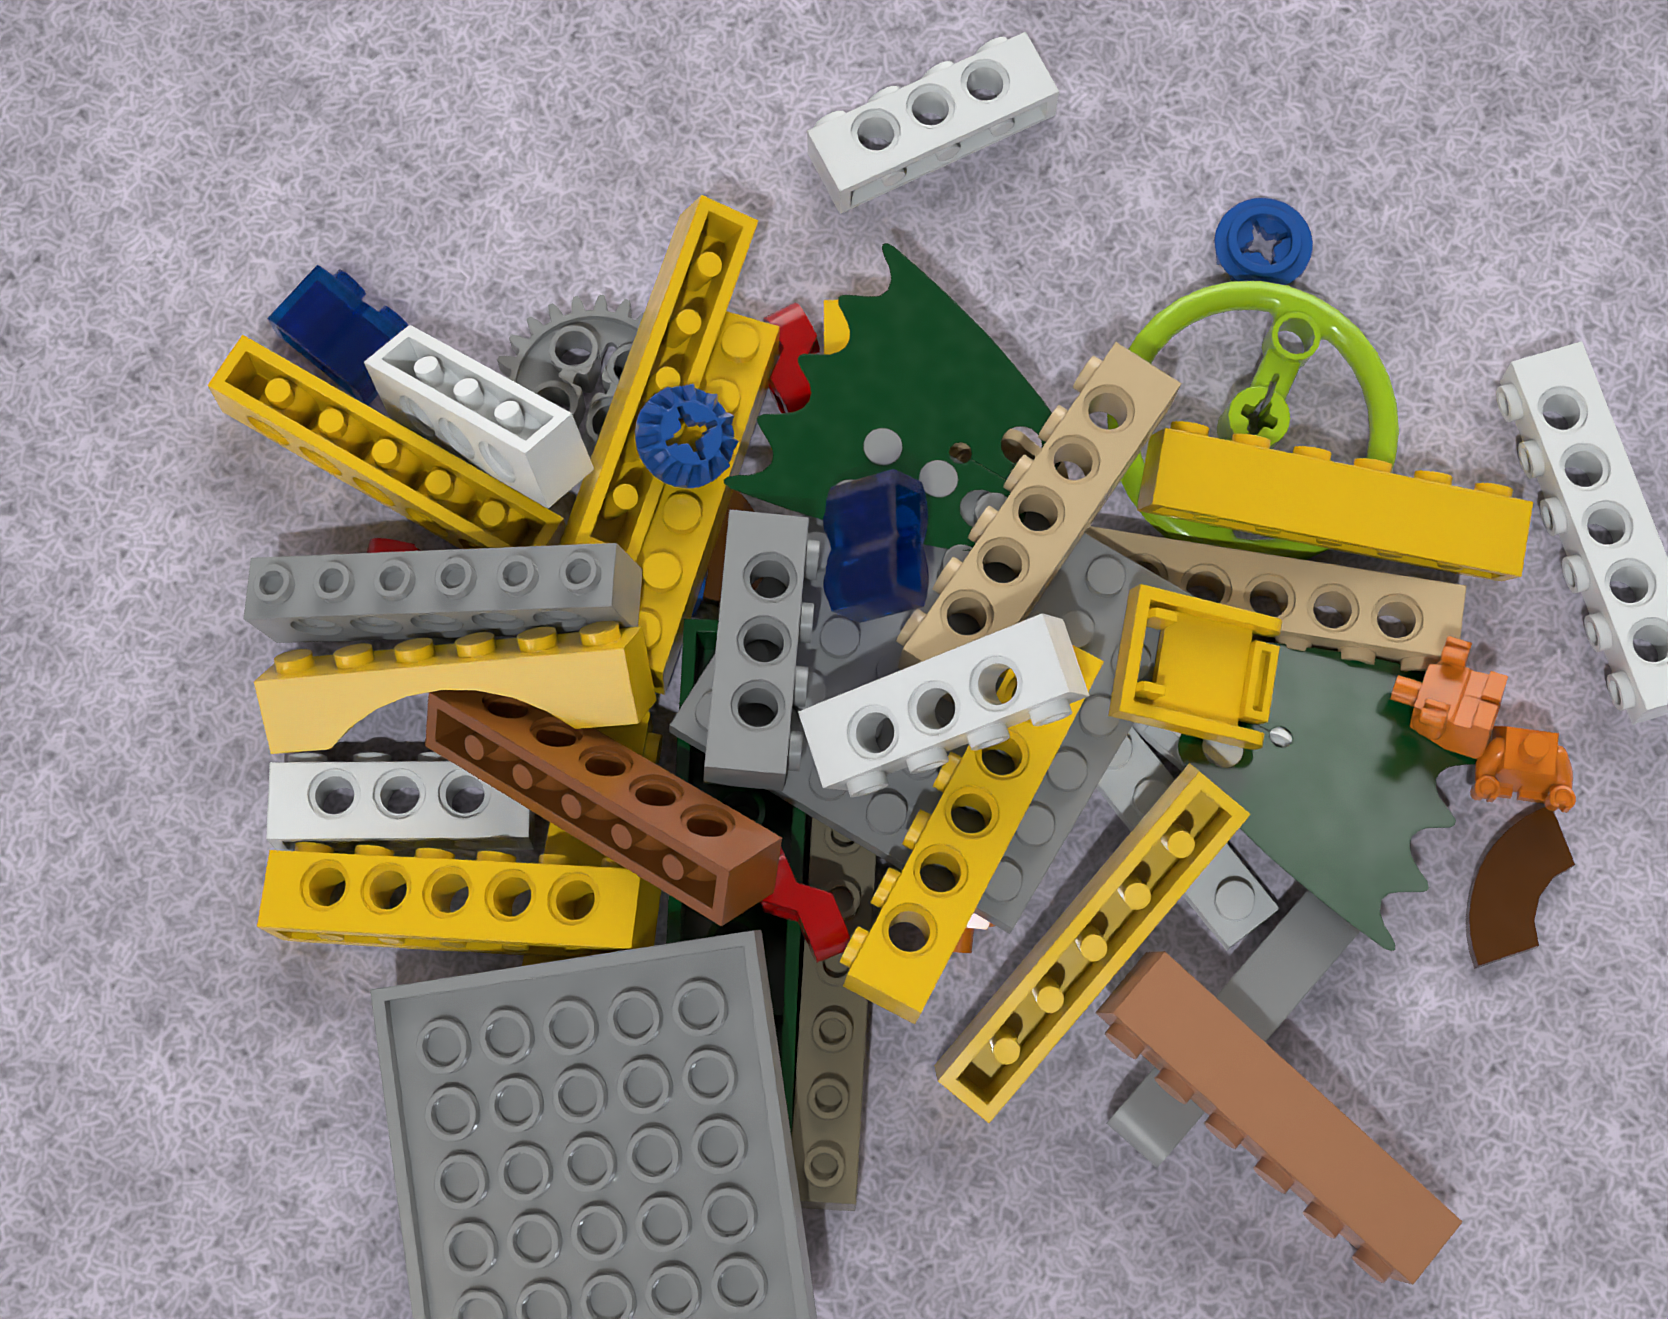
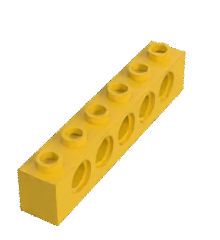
(377, 454)
(301, 882)
(905, 979)

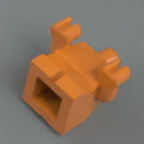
(1453, 702)
(1525, 764)

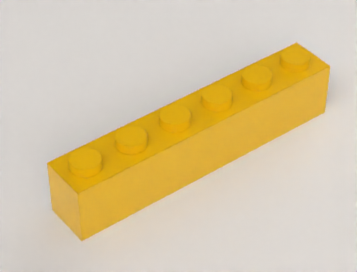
(667, 352)
(1335, 503)
(690, 518)
(1089, 943)

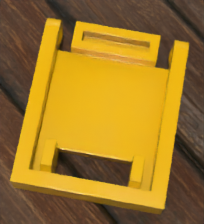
(1203, 668)

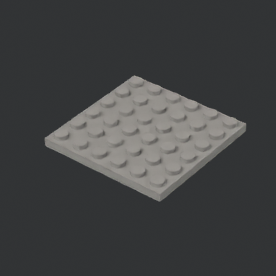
(847, 654)
(595, 1139)

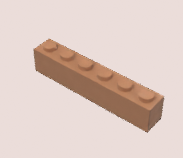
(1278, 1118)

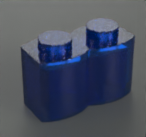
(336, 328)
(876, 546)

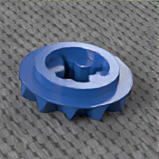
(1273, 221)
(679, 464)

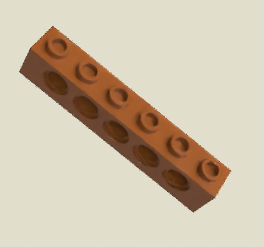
(609, 800)

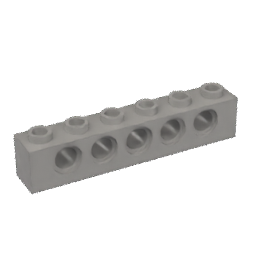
(441, 592)

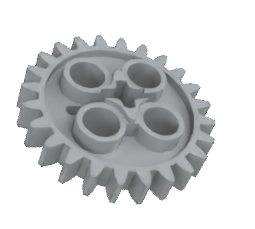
(543, 373)

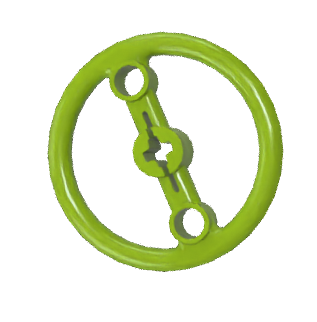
(1312, 322)

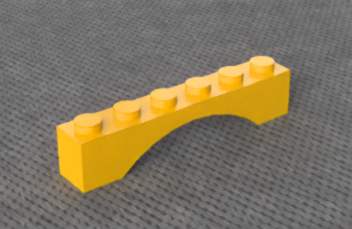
(578, 677)

